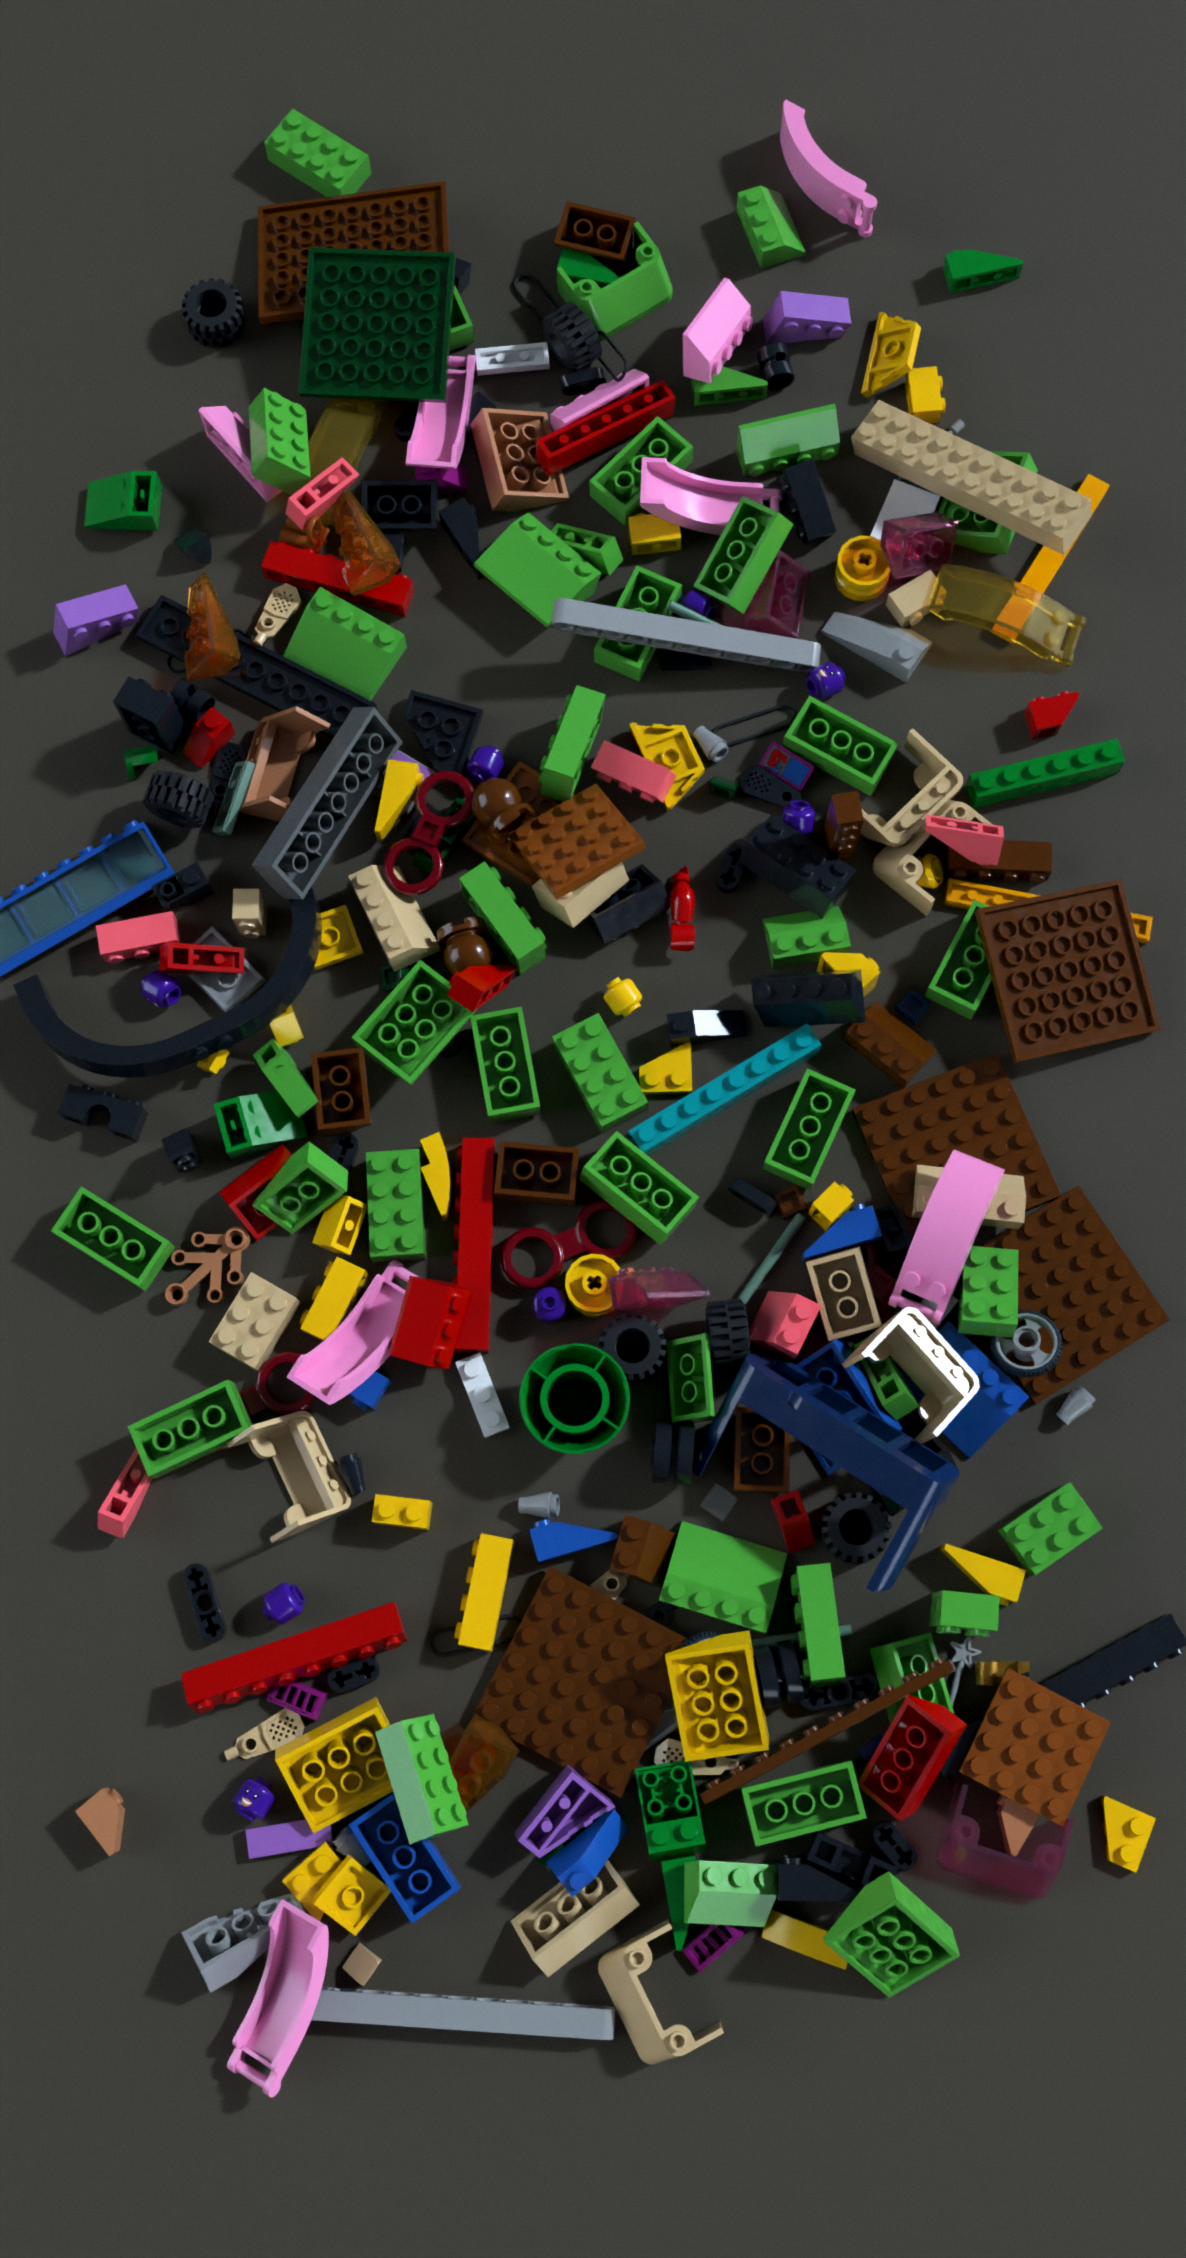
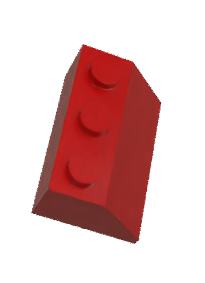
(248, 1186)
(429, 1322)

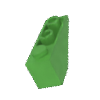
(285, 1077)

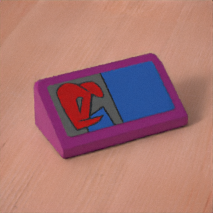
(787, 766)

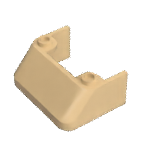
(938, 785)
(902, 870)
(928, 1362)
(303, 1466)
(619, 1974)

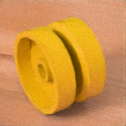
(861, 569)
(583, 1273)

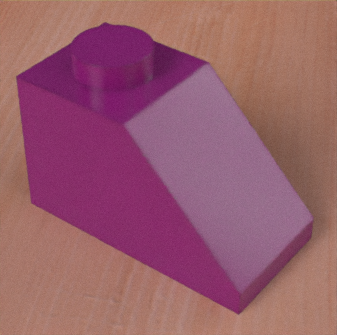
(447, 479)

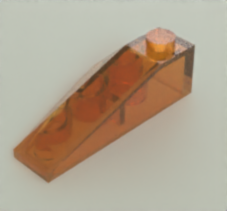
(366, 551)
(211, 637)
(481, 1760)

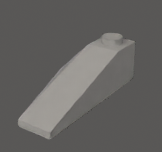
(885, 645)
(232, 1943)

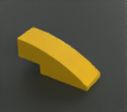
(438, 1172)
(801, 1937)

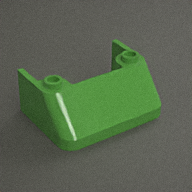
(625, 298)

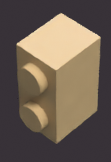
(911, 600)
(249, 912)

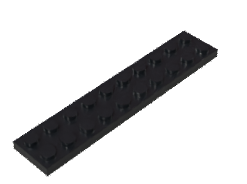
(259, 672)

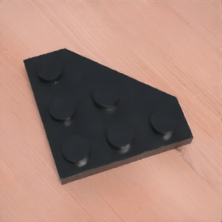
(443, 729)

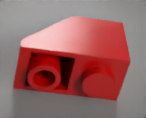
(1048, 715)
(793, 1521)

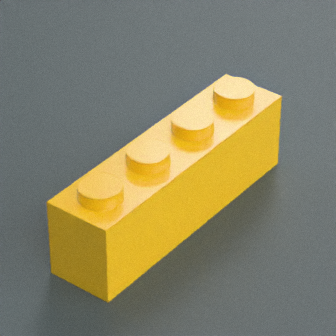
(485, 1592)

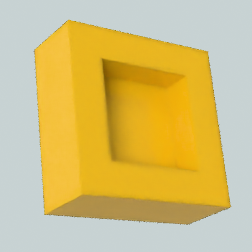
(214, 1062)

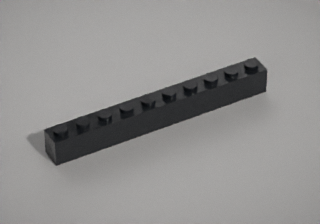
(1096, 1674)

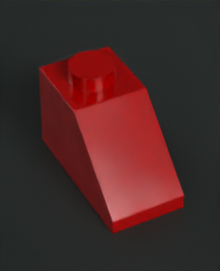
(207, 737)

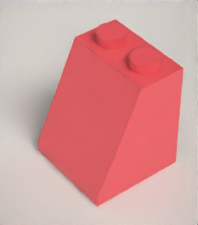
(783, 1323)

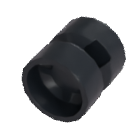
(775, 366)
(191, 699)

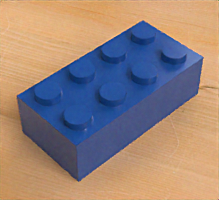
(412, 1872)

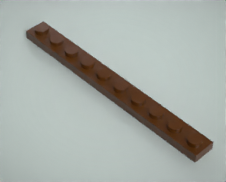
(838, 1724)

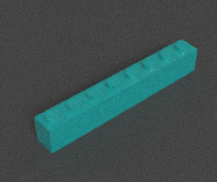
(725, 1090)

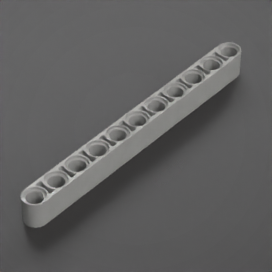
(685, 635)
(465, 2013)

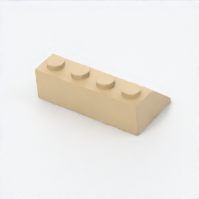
(393, 917)
(1005, 1210)
(564, 1925)

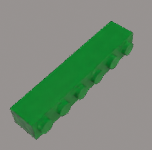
(1045, 773)

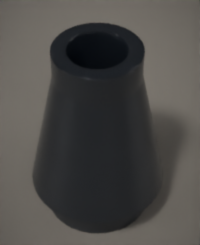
(351, 1472)

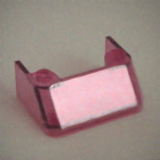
(963, 1856)

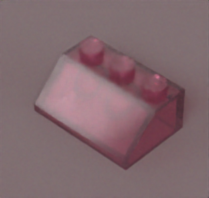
(918, 543)
(780, 599)
(654, 1288)

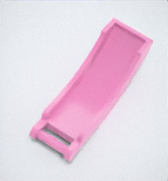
(821, 178)
(442, 427)
(696, 500)
(946, 1234)
(357, 1344)
(284, 1997)

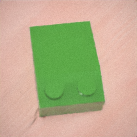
(302, 1188)

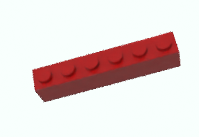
(604, 427)
(313, 570)

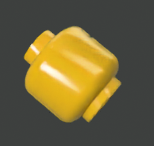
(622, 996)

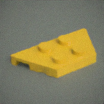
(890, 353)
(674, 750)

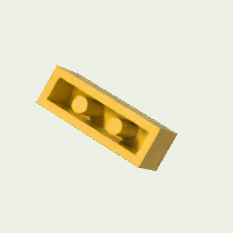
(333, 1299)

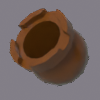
(500, 807)
(465, 945)

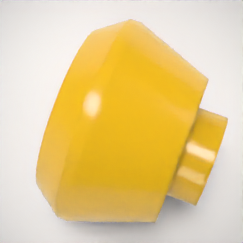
(932, 872)

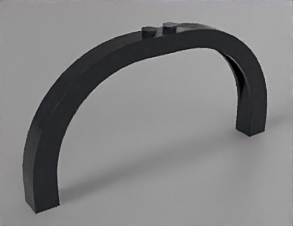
(198, 1041)

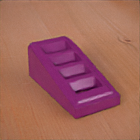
(318, 1704)
(736, 1932)

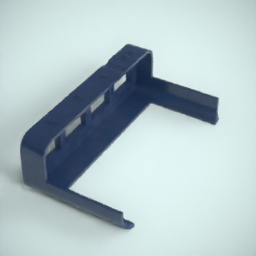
(847, 1437)

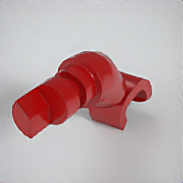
(682, 911)

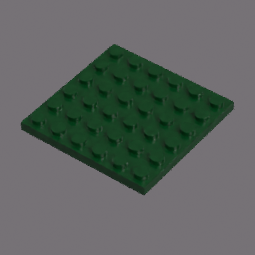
(377, 324)

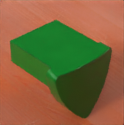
(138, 757)

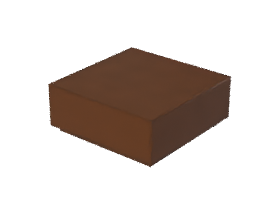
(790, 1201)

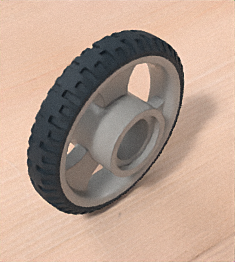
(1042, 1361)

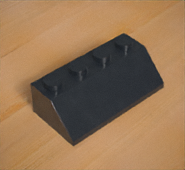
(809, 998)

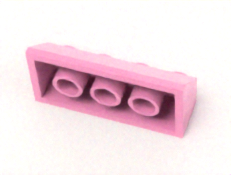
(715, 332)
(599, 398)
(233, 440)

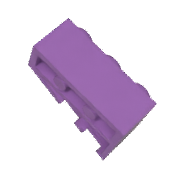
(806, 318)
(93, 618)
(561, 1811)

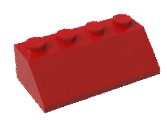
(911, 1756)

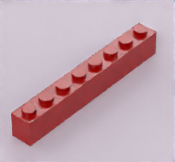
(475, 1240)
(293, 1658)

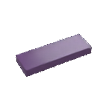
(285, 1838)

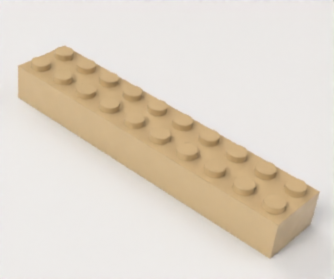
(972, 477)

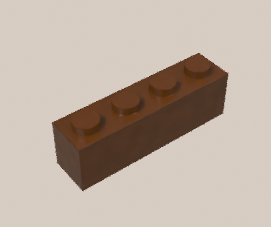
(843, 825)
(1016, 861)

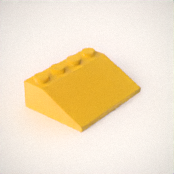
(718, 1697)
(337, 1766)

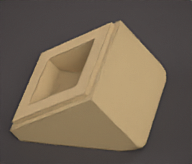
(361, 1964)

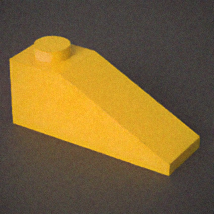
(397, 794)
(988, 1574)

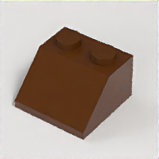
(642, 1551)

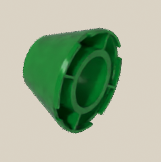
(569, 1363)

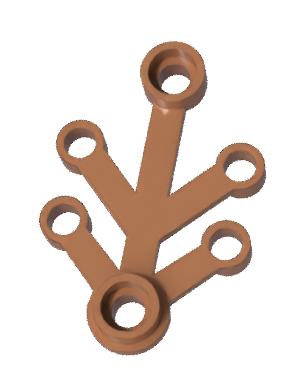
(210, 1263)

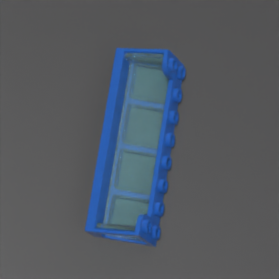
(79, 893)

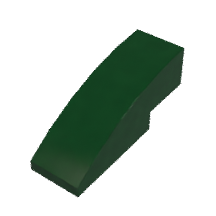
(449, 840)

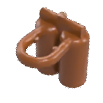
(312, 537)

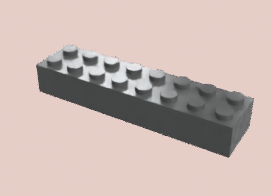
(327, 803)

